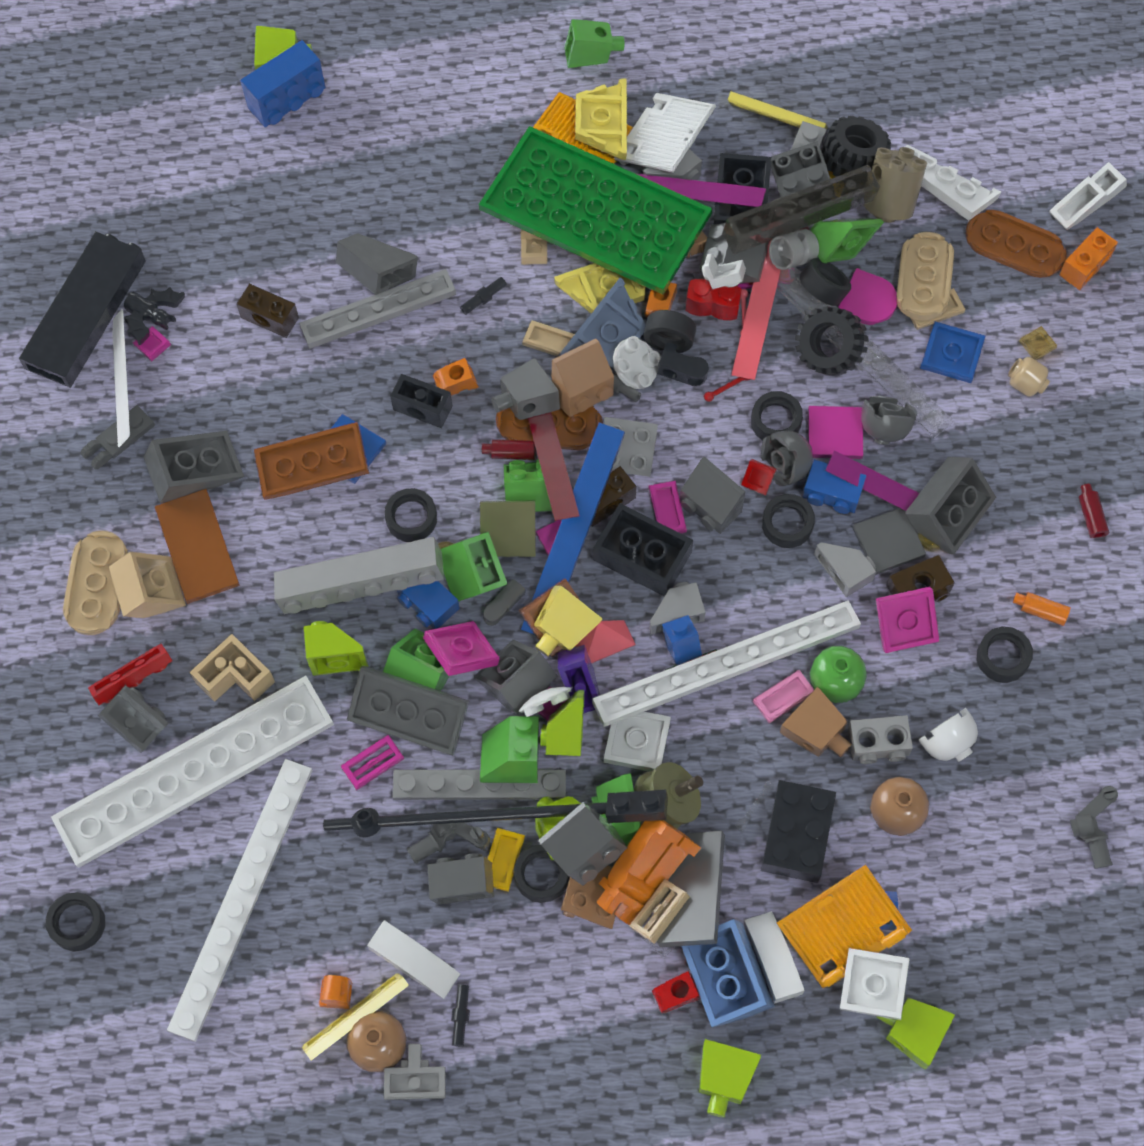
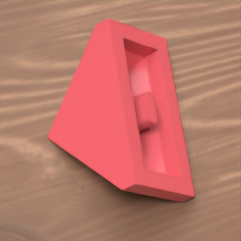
(607, 639)

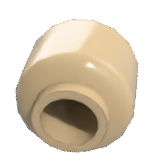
(1029, 376)

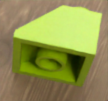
(332, 650)
(565, 728)

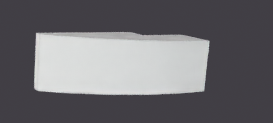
(1089, 196)
(774, 957)
(413, 959)

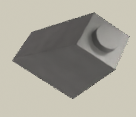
(375, 262)

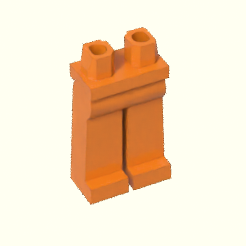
(643, 866)

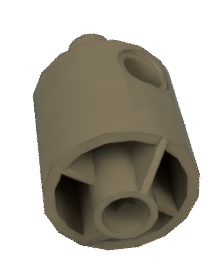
(900, 182)

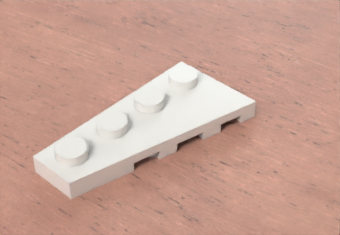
(954, 190)

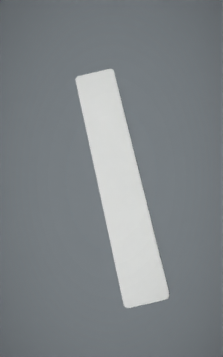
(120, 375)

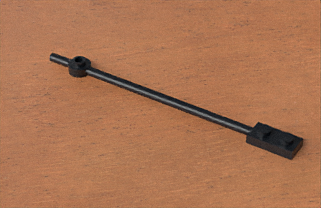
(619, 808)

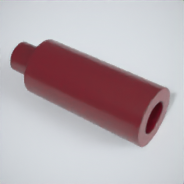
(510, 449)
(1093, 512)

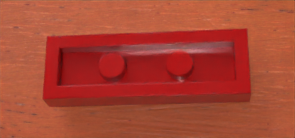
(130, 674)

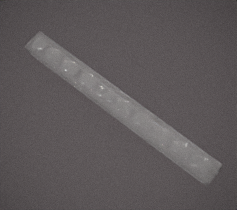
(876, 363)

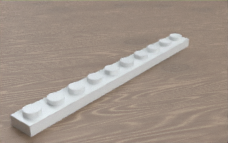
(725, 663)
(239, 901)

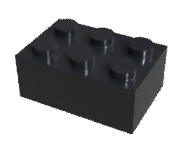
(642, 549)
(798, 831)

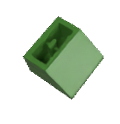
(526, 483)
(472, 567)

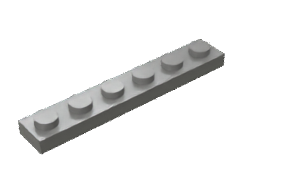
(377, 308)
(467, 786)

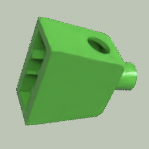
(590, 43)

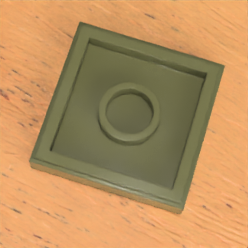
(510, 527)

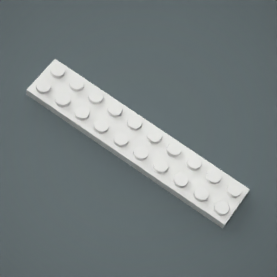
(191, 771)

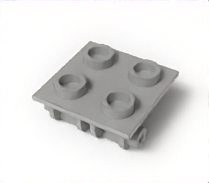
(637, 446)

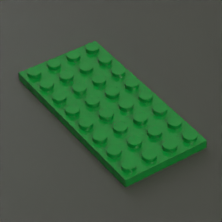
(596, 209)

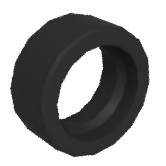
(825, 282)
(670, 327)
(775, 398)
(402, 497)
(787, 540)
(1014, 636)
(527, 891)
(59, 906)

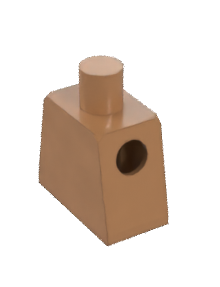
(817, 725)

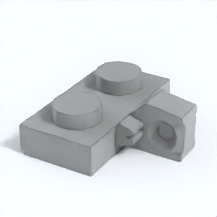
(414, 1078)

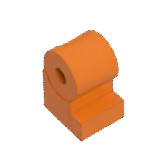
(661, 302)
(456, 377)
(335, 992)

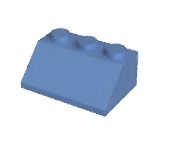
(728, 976)

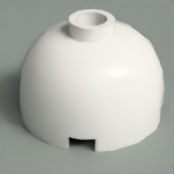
(952, 737)

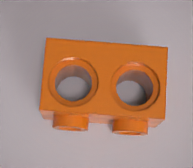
(1088, 258)

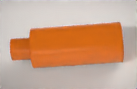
(1042, 607)

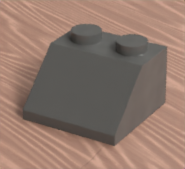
(752, 258)
(712, 496)
(517, 676)
(583, 844)

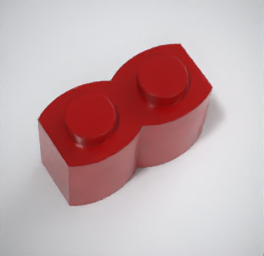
(719, 302)

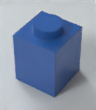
(682, 640)

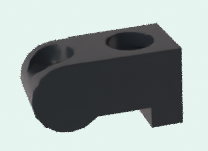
(682, 367)

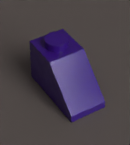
(579, 674)

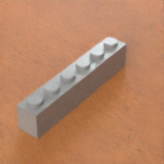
(358, 575)

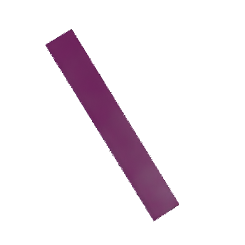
(712, 191)
(874, 483)

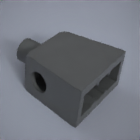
(527, 392)

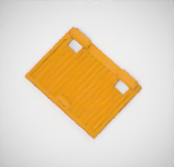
(559, 122)
(845, 920)

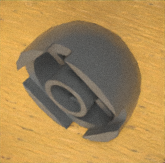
(886, 419)
(787, 453)

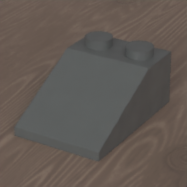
(191, 464)

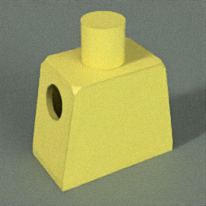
(564, 621)

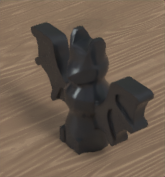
(146, 309)

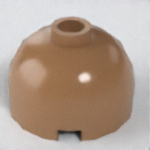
(900, 806)
(376, 1042)

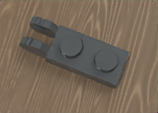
(139, 425)

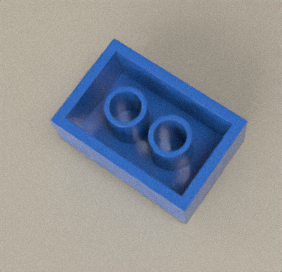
(283, 84)

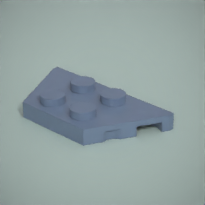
(610, 323)

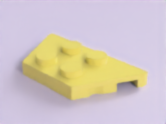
(603, 118)
(592, 283)

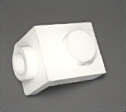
(723, 275)

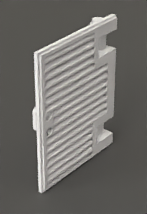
(666, 132)

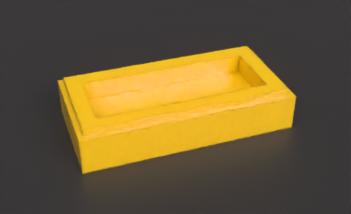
(503, 855)

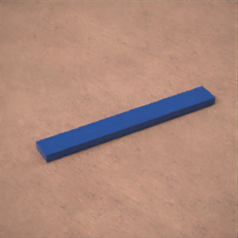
(587, 495)

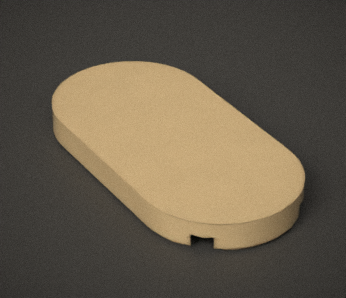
(925, 276)
(90, 589)

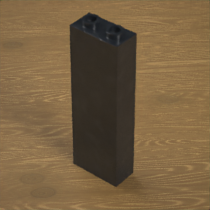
(82, 309)

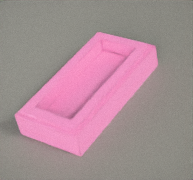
(783, 696)

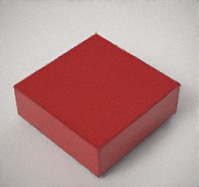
(758, 477)

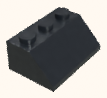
(743, 171)

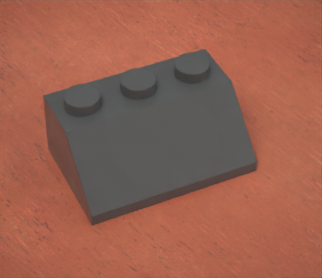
(951, 503)

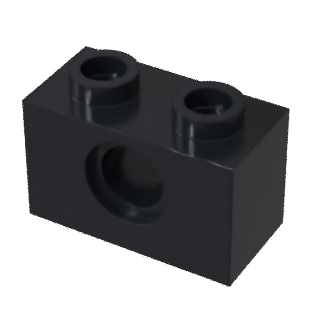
(421, 400)

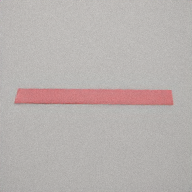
(756, 321)

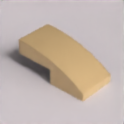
(533, 249)

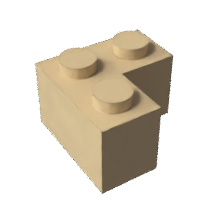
(230, 665)

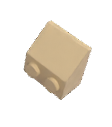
(146, 585)

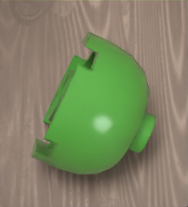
(838, 673)

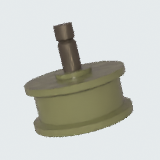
(681, 788)

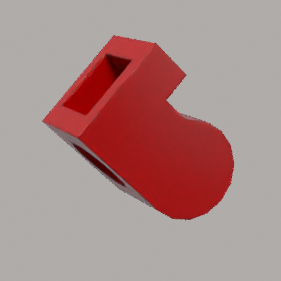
(676, 992)

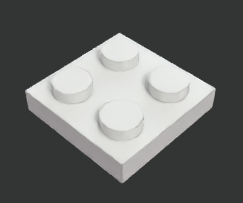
(638, 741)
(874, 984)

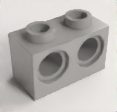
(877, 731)

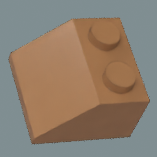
(582, 377)

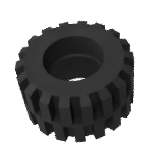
(853, 144)
(811, 336)

